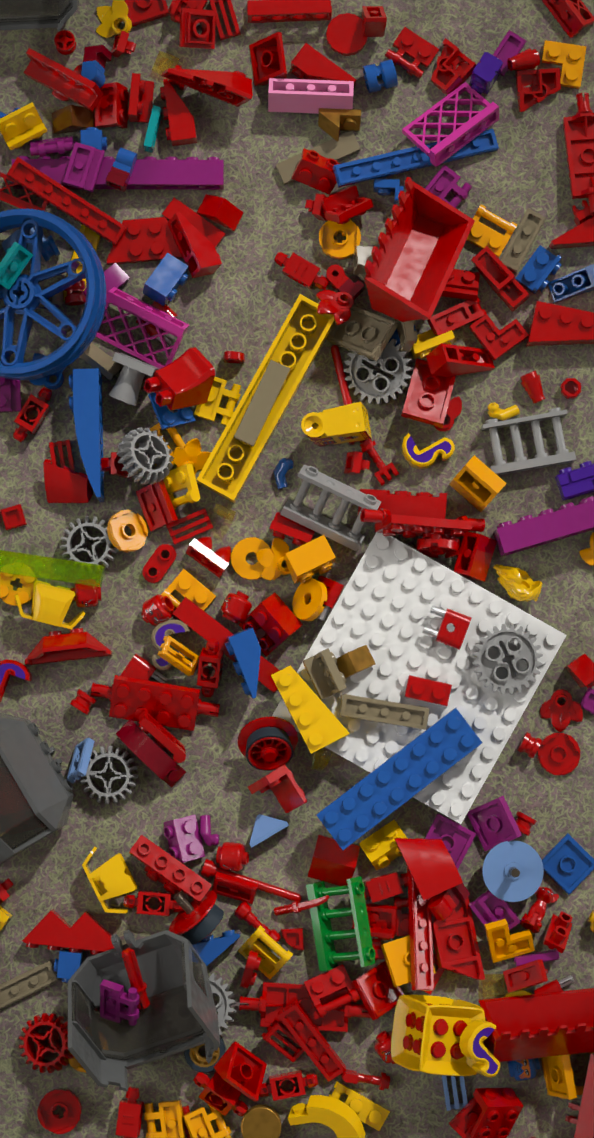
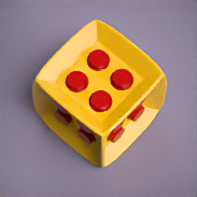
(429, 1034)

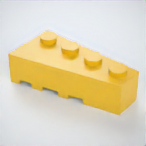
(310, 714)

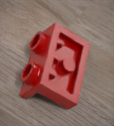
(140, 99)
(112, 107)

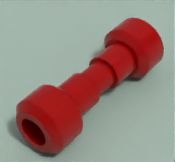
(244, 912)

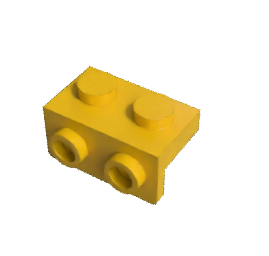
(428, 342)
(381, 846)

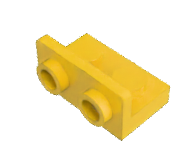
(21, 126)

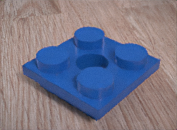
(168, 419)

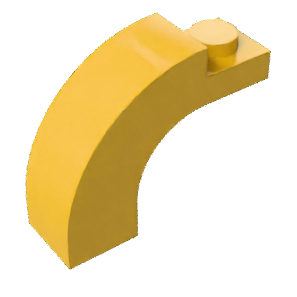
(330, 1113)

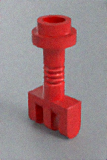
(382, 468)
(352, 1076)

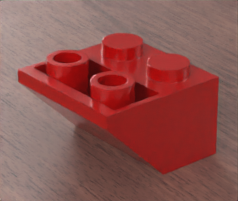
(271, 623)

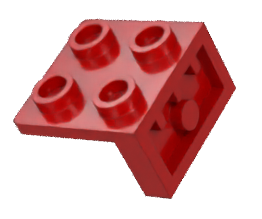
(283, 786)

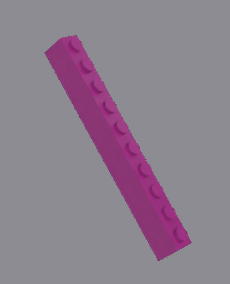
(147, 173)

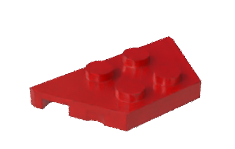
(144, 242)
(457, 943)

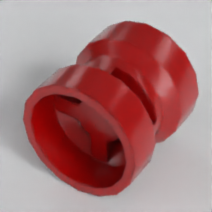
(75, 294)

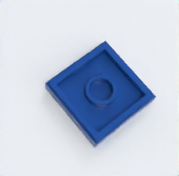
(568, 863)

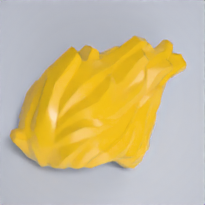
(518, 583)

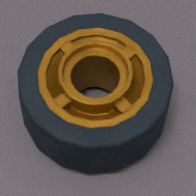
(199, 1063)

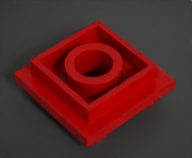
(188, 35)

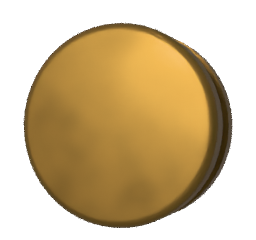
(261, 1122)

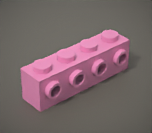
(313, 95)

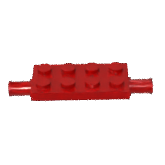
(580, 150)
(414, 526)
(166, 703)
(279, 995)

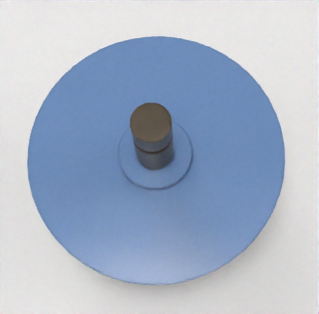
(512, 871)

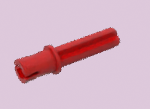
(135, 976)

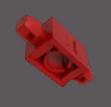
(301, 270)
(43, 396)
(215, 656)
(385, 886)
(131, 901)
(266, 1089)
(220, 1094)
(130, 1114)

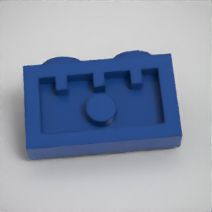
(537, 269)

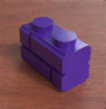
(485, 73)
(576, 482)

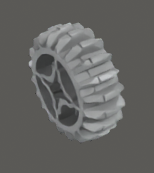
(150, 451)
(80, 547)
(128, 775)

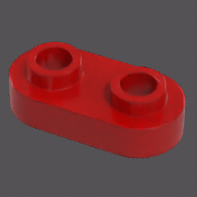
(161, 564)
(252, 964)

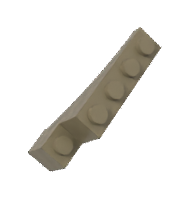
(405, 329)

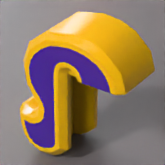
(427, 456)
(474, 1049)

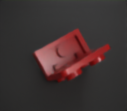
(498, 1114)

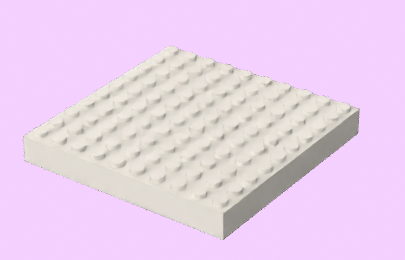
(387, 610)

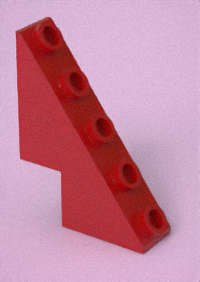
(57, 933)

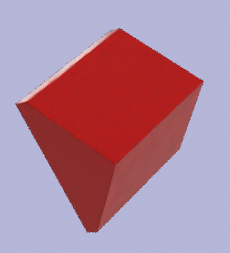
(268, 59)
(332, 863)
(242, 1070)

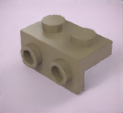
(325, 674)

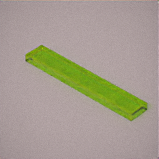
(51, 568)

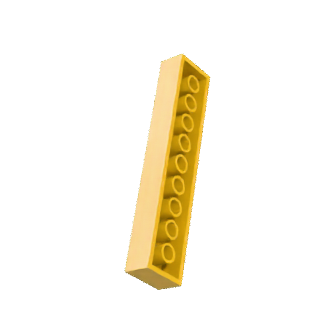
(293, 347)

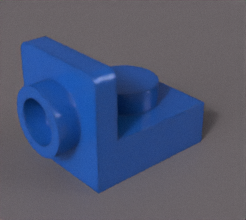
(386, 186)

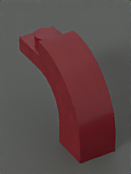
(150, 753)

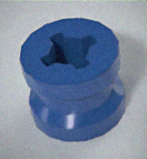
(49, 248)

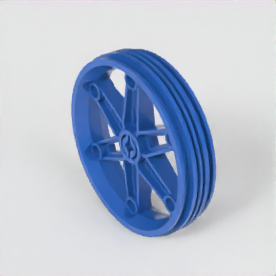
(33, 295)

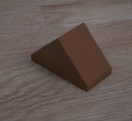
(72, 119)

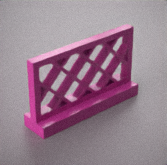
(462, 132)
(149, 314)

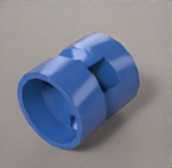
(387, 74)

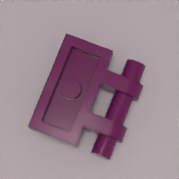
(52, 145)
(445, 182)
(113, 1000)

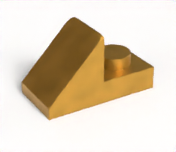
(339, 119)

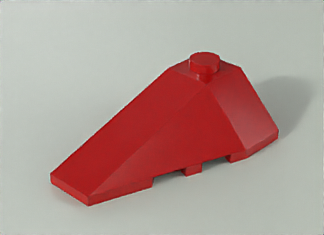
(222, 85)

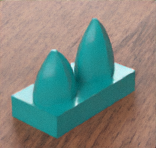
(13, 264)

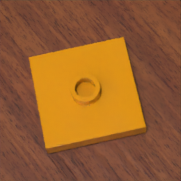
(398, 960)

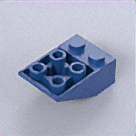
(247, 653)

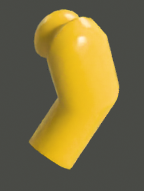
(502, 414)

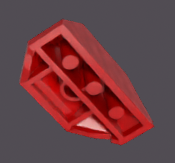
(67, 647)

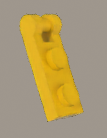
(366, 1109)

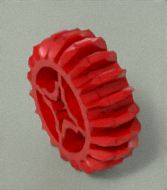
(32, 1036)

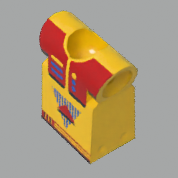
(337, 425)

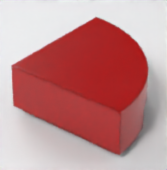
(293, 937)

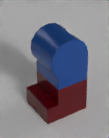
(95, 62)
(121, 169)

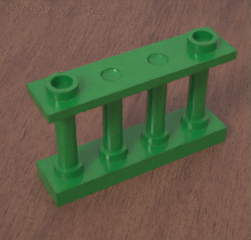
(322, 928)

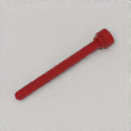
(341, 378)
(211, 869)

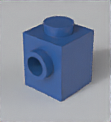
(94, 138)
(67, 964)

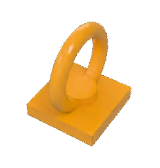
(560, 1077)

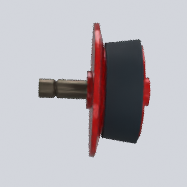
(268, 742)
(197, 918)

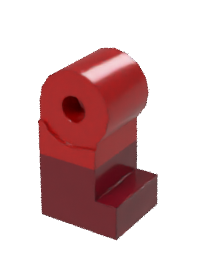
(340, 282)
(444, 903)

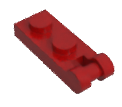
(456, 317)
(162, 736)

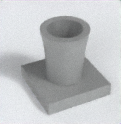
(130, 378)

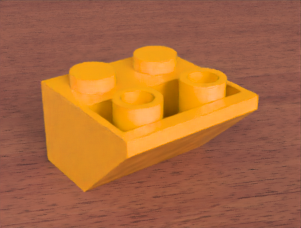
(477, 483)
(310, 559)

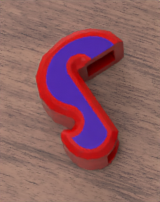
(9, 668)

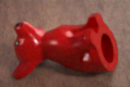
(537, 911)

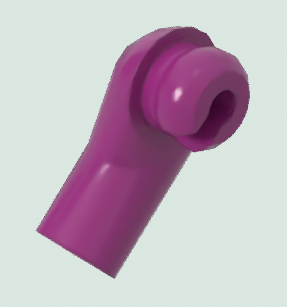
(205, 831)

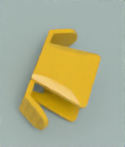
(50, 605)
(110, 880)

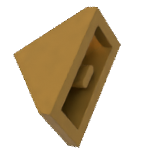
(355, 661)

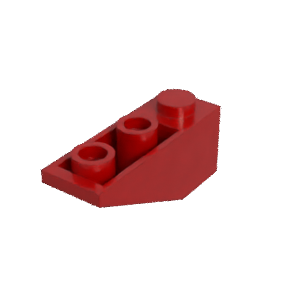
(181, 121)

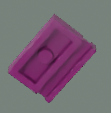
(84, 167)
(10, 395)
(491, 909)

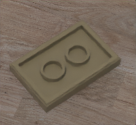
(363, 333)

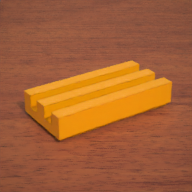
(177, 659)

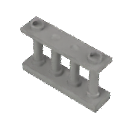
(542, 459)
(316, 521)

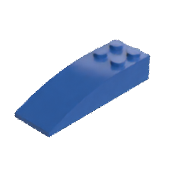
(88, 420)

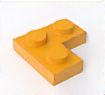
(571, 59)
(506, 946)

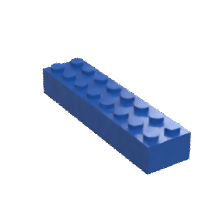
(399, 778)

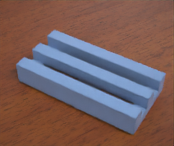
(80, 760)
(456, 1105)

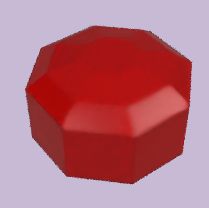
(570, 388)

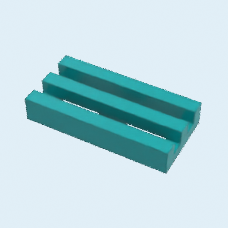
(153, 128)

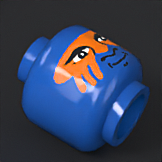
(523, 1069)

